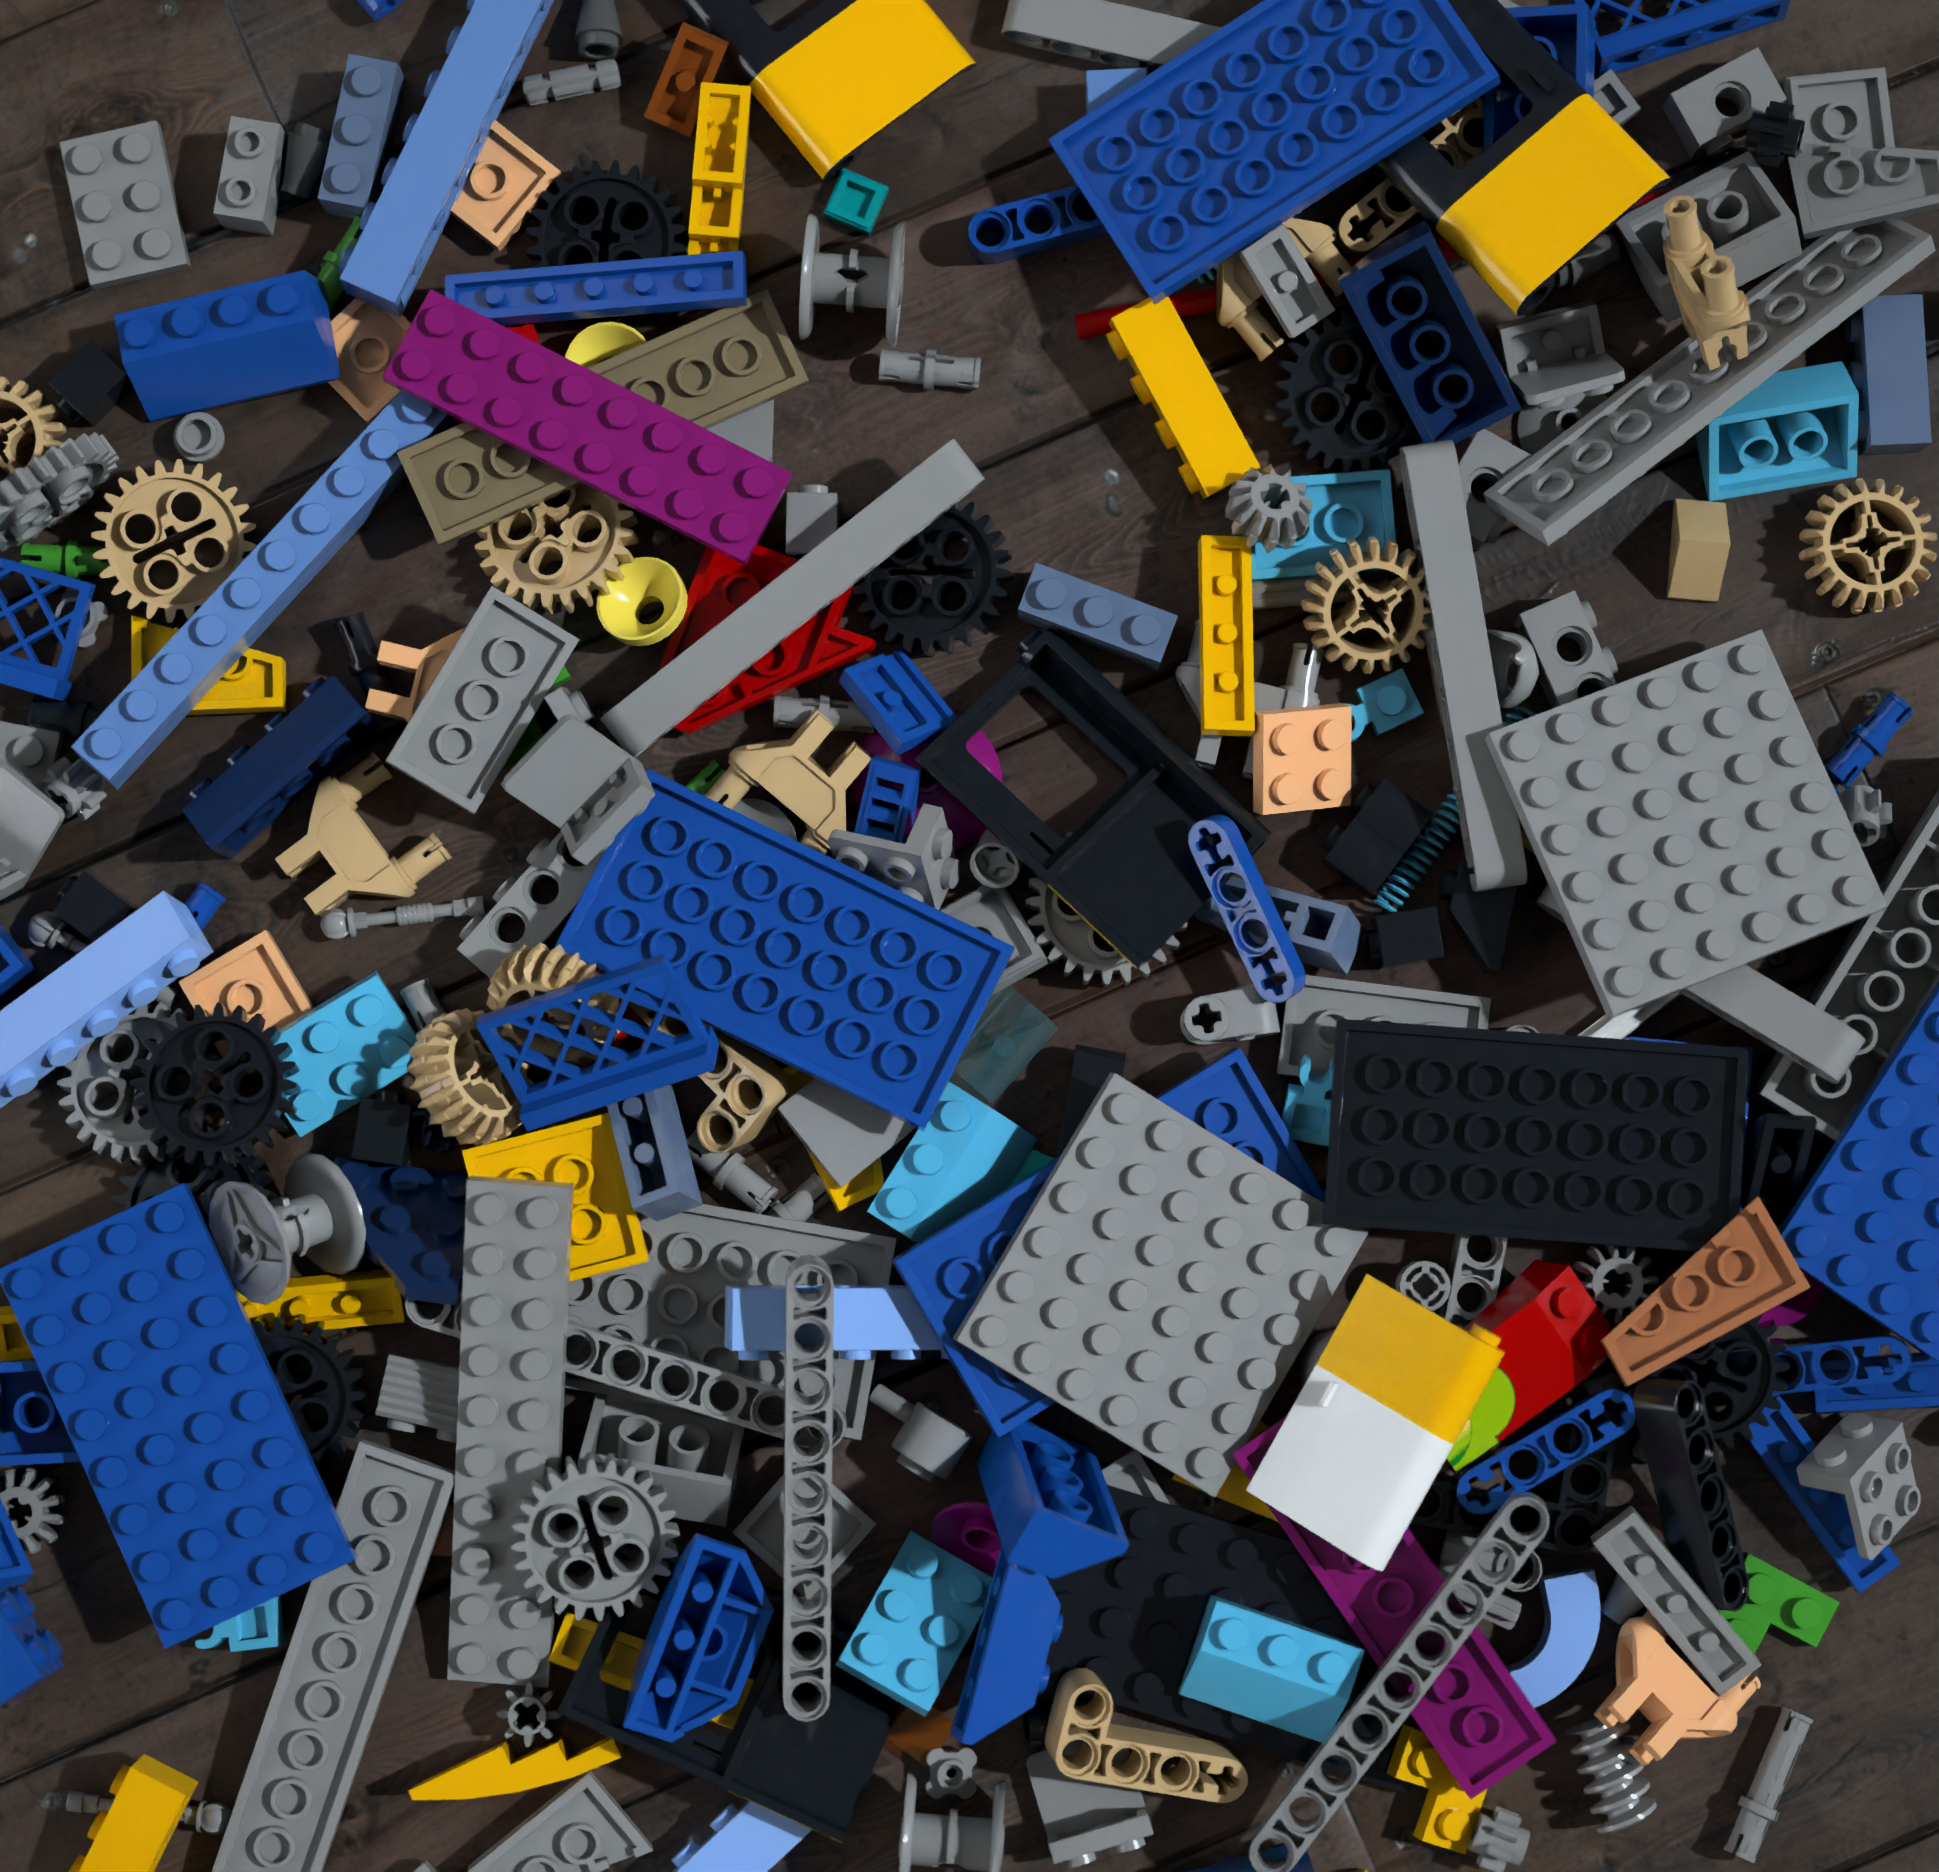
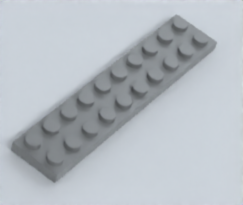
(1681, 393)
(507, 1420)
(337, 1667)

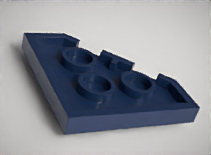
(413, 1225)

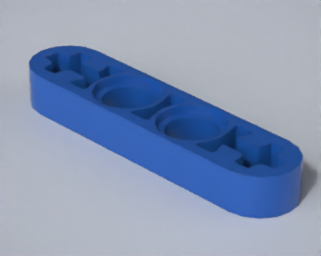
(1254, 905)
(1810, 1373)
(1548, 1457)

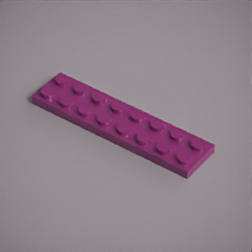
(587, 427)
(1475, 1705)

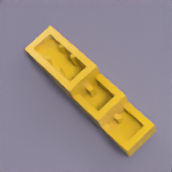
(719, 168)
(500, 1772)

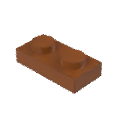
(677, 94)

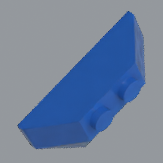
(698, 1641)
(1008, 1652)

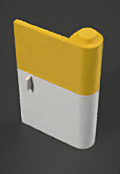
(1375, 1422)

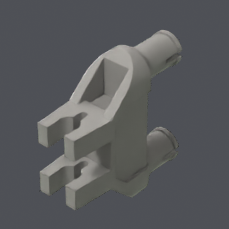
(1295, 693)

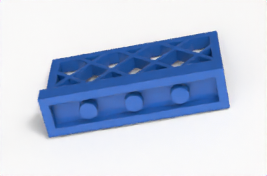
(1677, 31)
(31, 674)
(623, 1072)

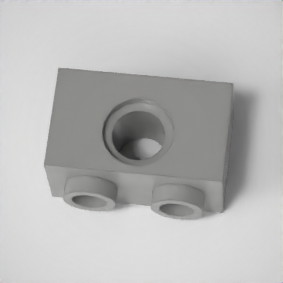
(1693, 108)
(251, 176)
(1487, 460)

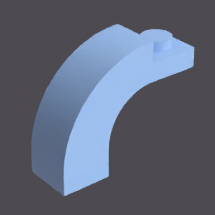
(1567, 1635)

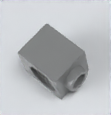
(810, 518)

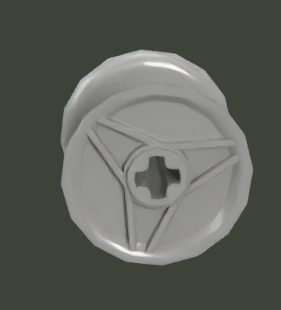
(851, 280)
(313, 1218)
(951, 1839)

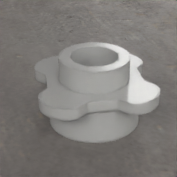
(97, 613)
(942, 1760)

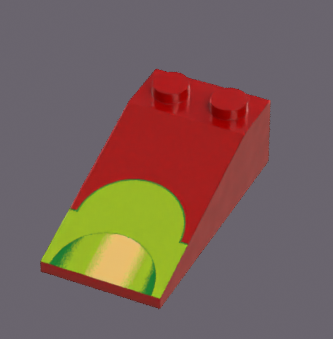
(1549, 1346)

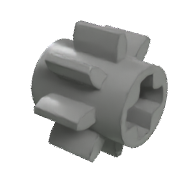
(74, 787)
(1866, 813)
(532, 1727)
(1499, 1840)

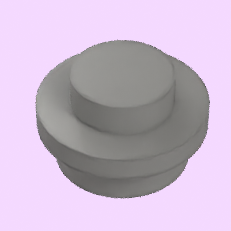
(199, 437)

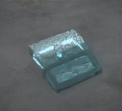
(1003, 1043)

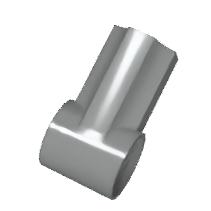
(1490, 1559)

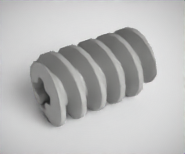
(1613, 1774)

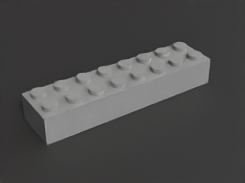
(1871, 986)

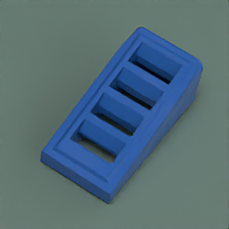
(873, 792)

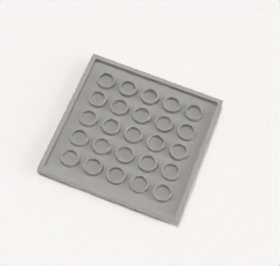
(1685, 823)
(1160, 1285)

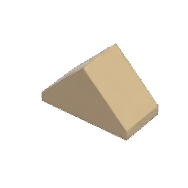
(1698, 550)

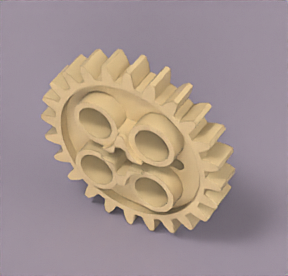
(153, 499)
(584, 564)

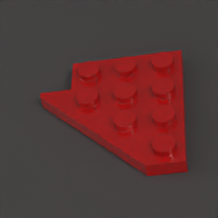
(810, 651)

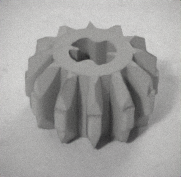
(1268, 508)
(1615, 1264)
(42, 1505)

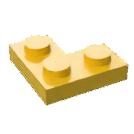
(1447, 1811)

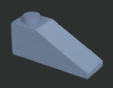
(1320, 930)

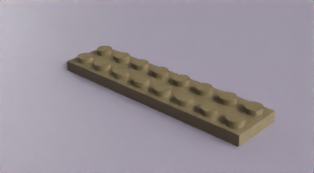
(696, 371)

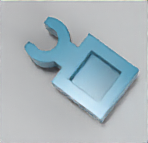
(1385, 705)
(1308, 1106)
(251, 1629)

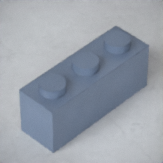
(361, 135)
(1890, 374)
(1096, 616)
(654, 1154)

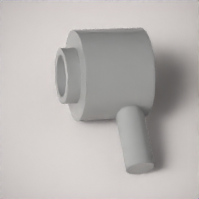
(927, 1439)

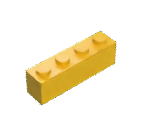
(1183, 395)
(140, 1819)

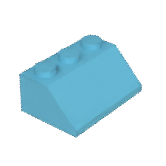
(1783, 434)
(951, 1166)
(1270, 1669)

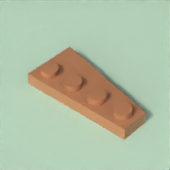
(1715, 1291)

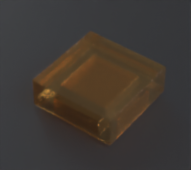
(919, 1733)

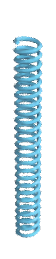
(1429, 837)

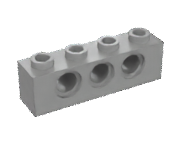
(1566, 619)
(515, 898)

